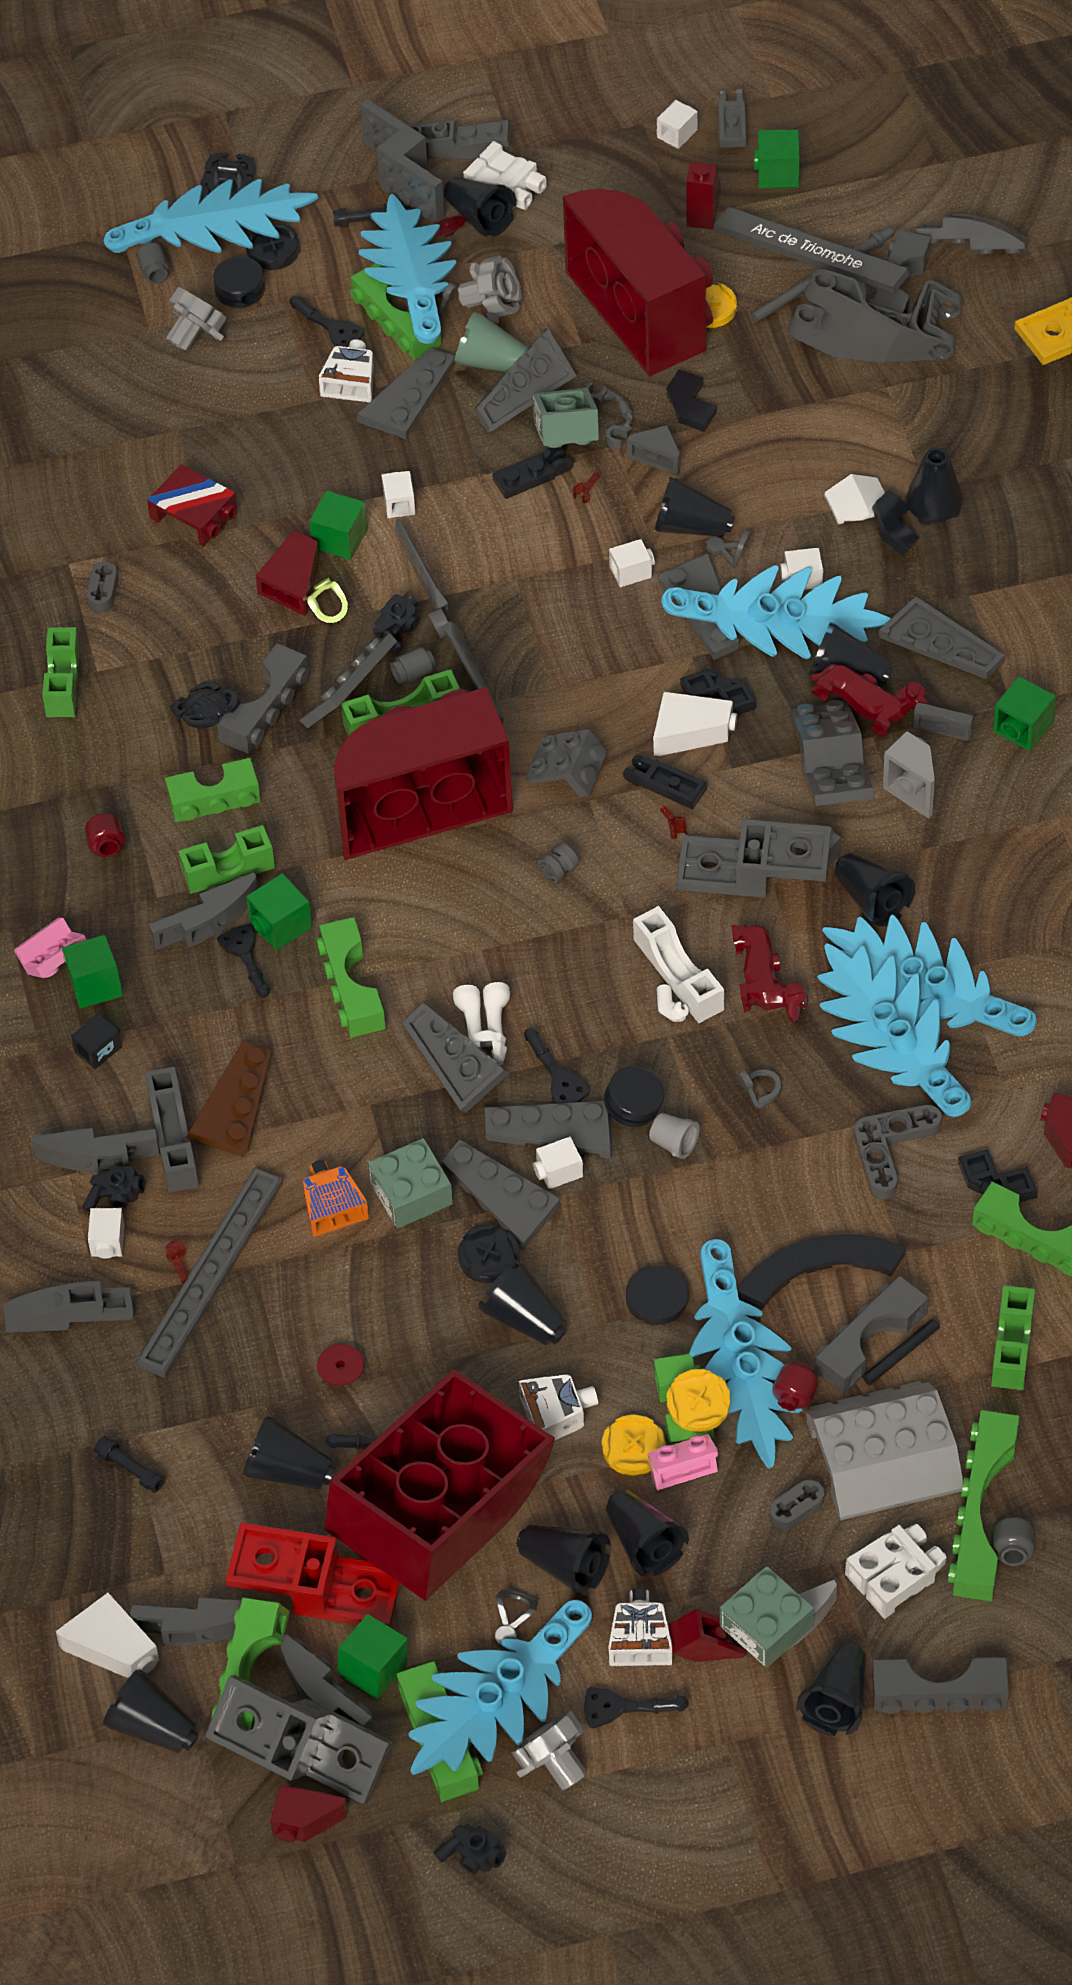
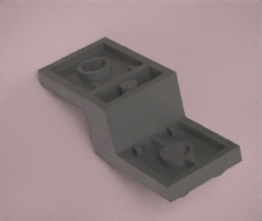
(402, 161)
(831, 753)
(759, 854)
(298, 1739)

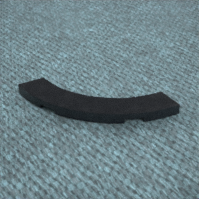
(817, 1255)

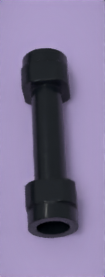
(342, 217)
(109, 1450)

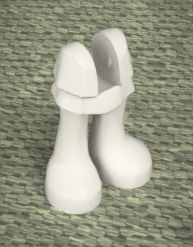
(495, 998)

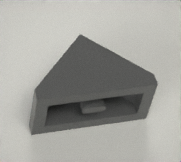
(655, 449)

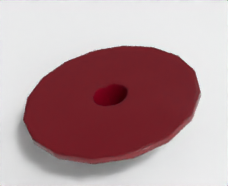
(449, 225)
(340, 1364)

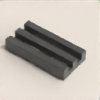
(943, 721)

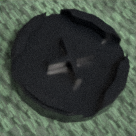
(274, 252)
(487, 1253)
(657, 1295)

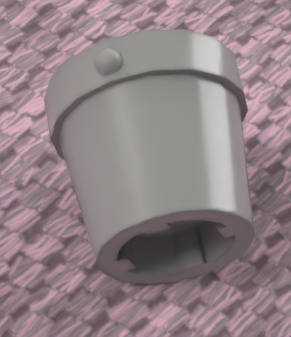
(675, 1134)

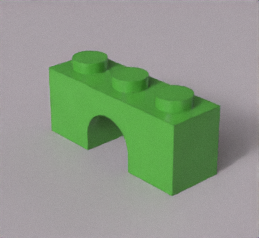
(62, 675)
(193, 800)
(206, 869)
(1013, 1337)
(665, 1372)

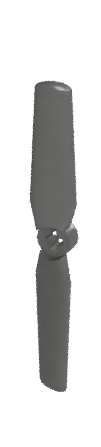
(440, 612)

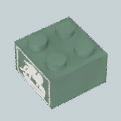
(565, 417)
(410, 1183)
(766, 1616)

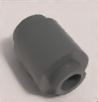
(152, 262)
(412, 665)

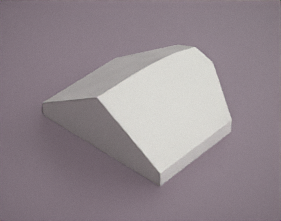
(854, 498)

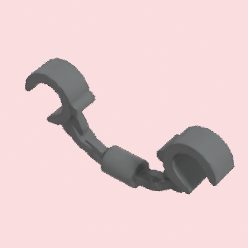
(625, 409)

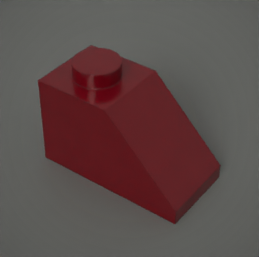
(1059, 1126)
(701, 1638)
(305, 1813)

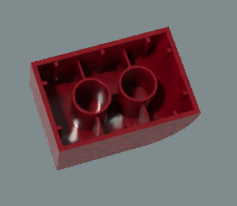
(637, 276)
(422, 772)
(437, 1484)

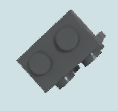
(569, 756)

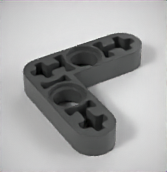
(883, 1136)

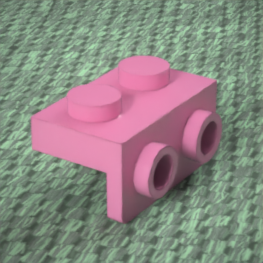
(43, 951)
(683, 1461)

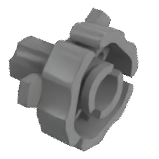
(493, 282)
(193, 317)
(552, 1748)

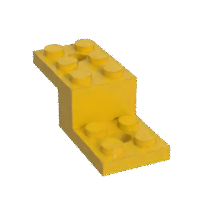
(1034, 331)

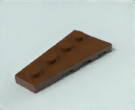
(233, 1104)

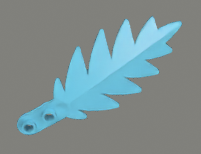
(215, 214)
(409, 264)
(781, 613)
(950, 985)
(892, 1027)
(739, 1355)
(497, 1693)

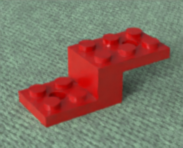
(312, 1574)

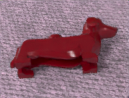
(868, 698)
(759, 972)

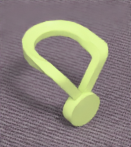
(323, 585)

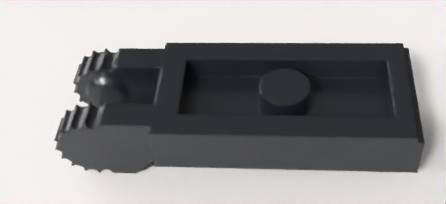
(532, 472)
(666, 781)

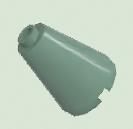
(487, 346)

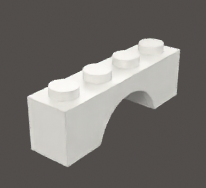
(661, 945)

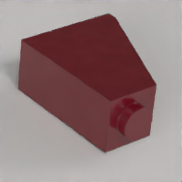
(702, 195)
(290, 573)

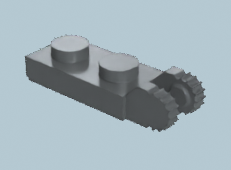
(731, 120)

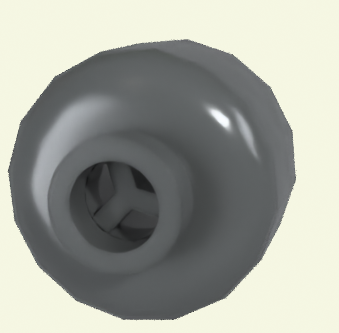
(1013, 1541)

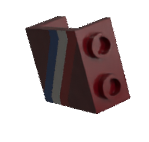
(194, 502)

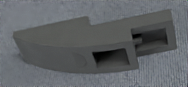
(464, 142)
(983, 233)
(216, 911)
(84, 1152)
(58, 1305)
(188, 1626)
(314, 1681)

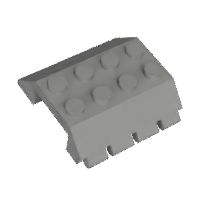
(886, 1449)

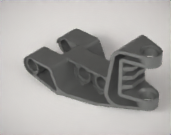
(869, 332)

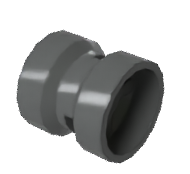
(558, 862)

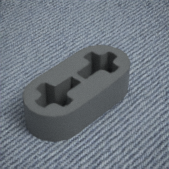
(96, 587)
(794, 1501)

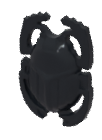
(227, 171)
(205, 705)

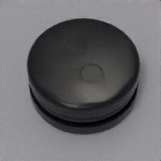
(239, 282)
(633, 1096)

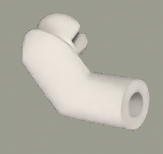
(667, 1007)

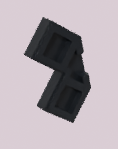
(682, 395)
(889, 511)
(711, 685)
(980, 1172)

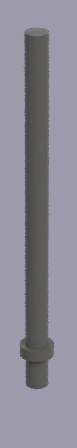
(875, 239)

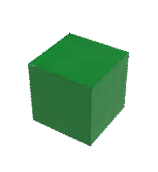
(777, 159)
(339, 524)
(1024, 713)
(279, 912)
(92, 971)
(372, 1656)

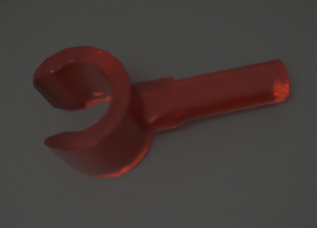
(585, 488)
(676, 824)
(174, 1251)

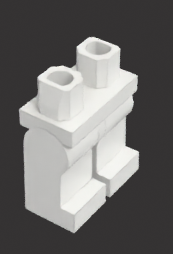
(505, 169)
(894, 1568)

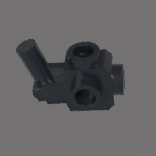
(397, 615)
(117, 1184)
(477, 1846)

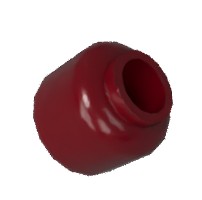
(105, 835)
(795, 1386)

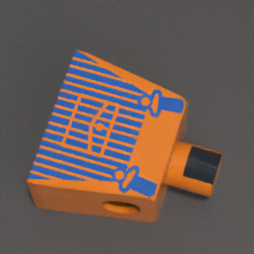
(332, 1199)

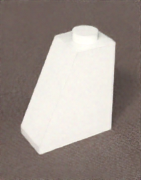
(692, 723)
(108, 1639)

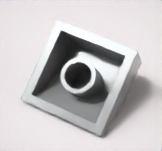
(910, 773)

